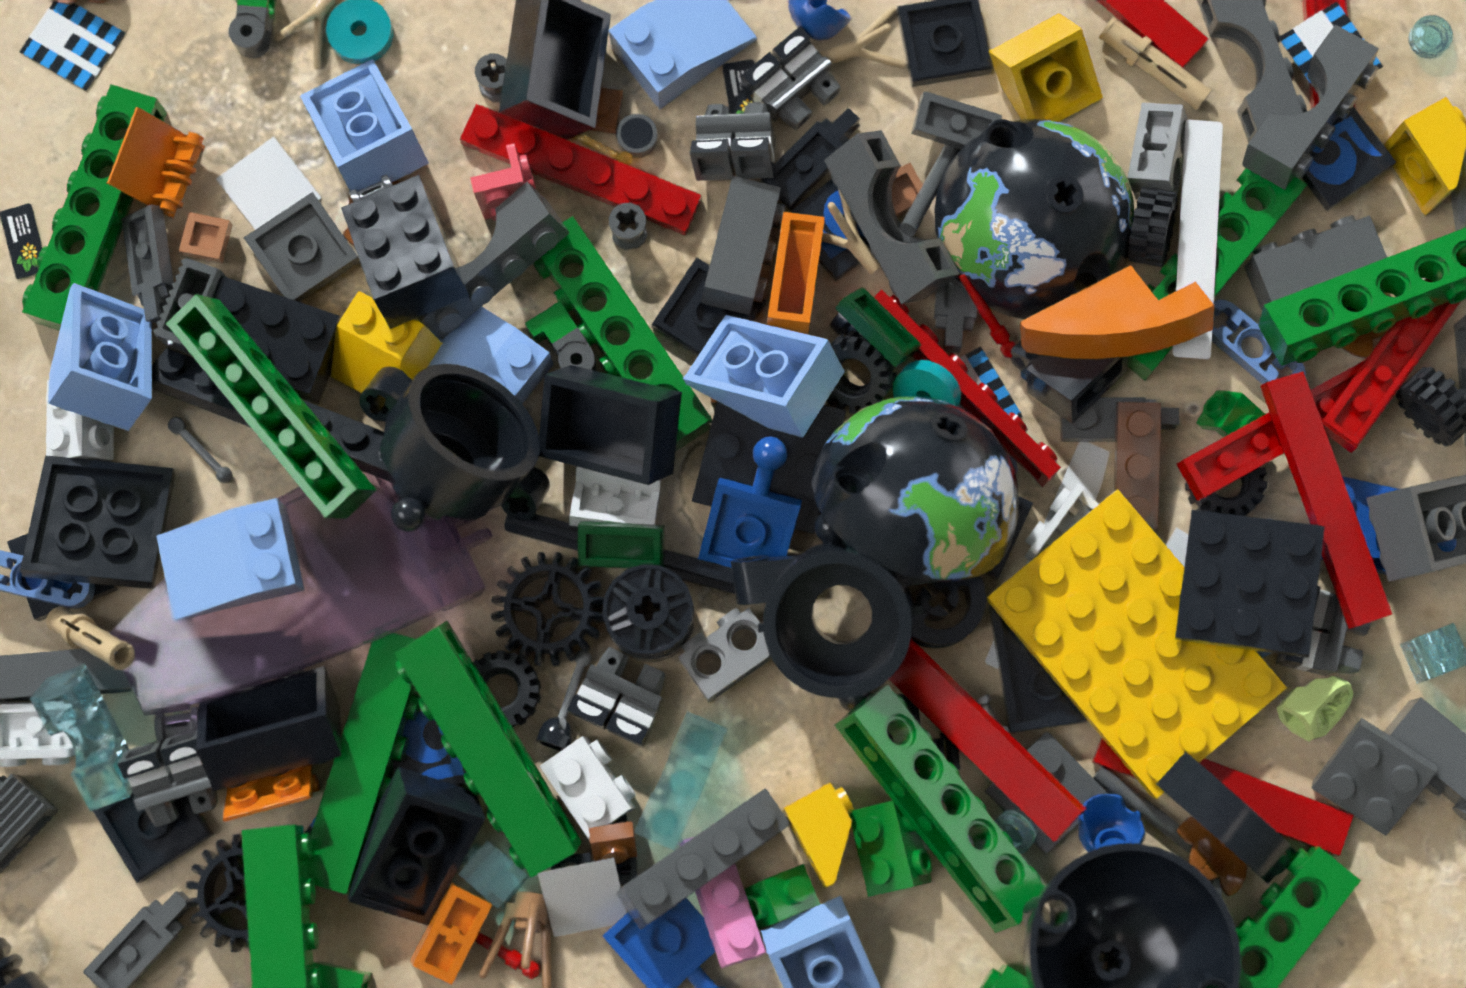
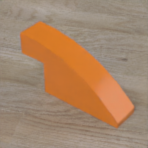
(795, 272)
(1117, 320)

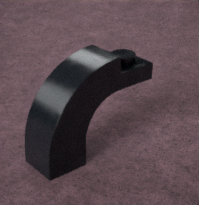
(1227, 817)

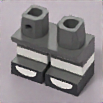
(788, 76)
(733, 142)
(1327, 640)
(604, 688)
(167, 772)

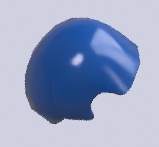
(818, 18)
(1109, 823)

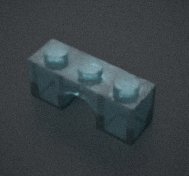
(75, 706)
(681, 781)

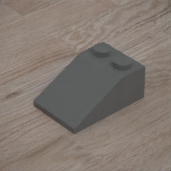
(1414, 521)

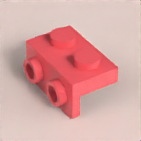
(497, 186)

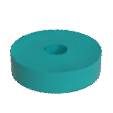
(355, 14)
(928, 377)

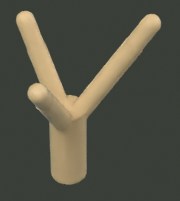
(316, 15)
(853, 48)
(853, 241)

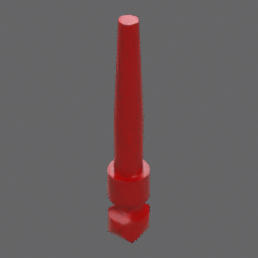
(998, 332)
(512, 958)

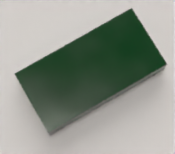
(878, 326)
(620, 544)

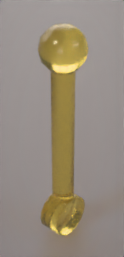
(624, 157)

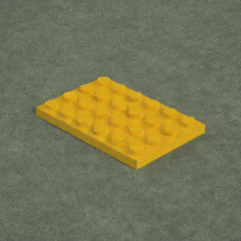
(1104, 628)

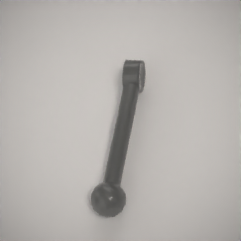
(178, 427)

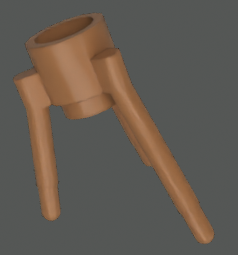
(530, 917)

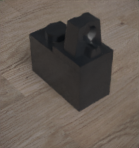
(1067, 383)

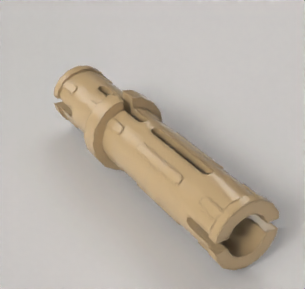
(1116, 33)
(103, 646)

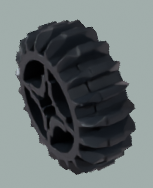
(568, 614)
(211, 910)

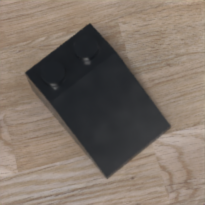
(415, 846)

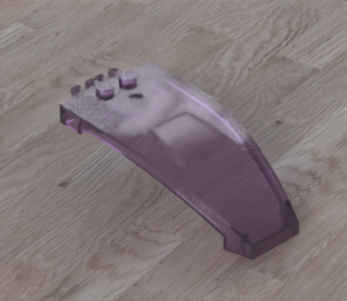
(358, 587)

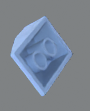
(678, 43)
(364, 127)
(496, 350)
(102, 359)
(767, 373)
(230, 560)
(819, 950)

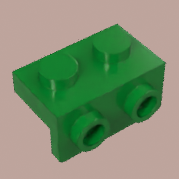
(889, 849)

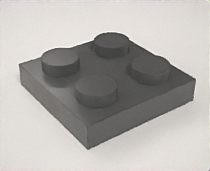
(302, 249)
(1065, 770)
(1374, 776)

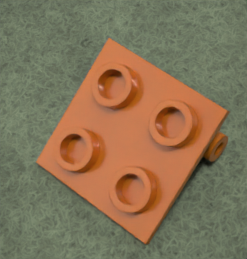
(155, 162)
(270, 793)

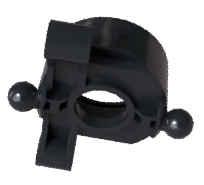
(473, 419)
(790, 631)

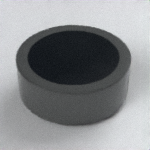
(637, 135)

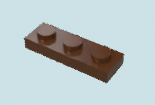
(1138, 456)

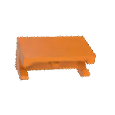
(450, 933)

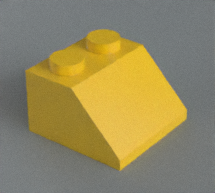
(1047, 70)
(1430, 153)
(368, 344)
(822, 828)

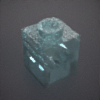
(1435, 653)
(492, 873)

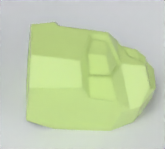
(1315, 707)

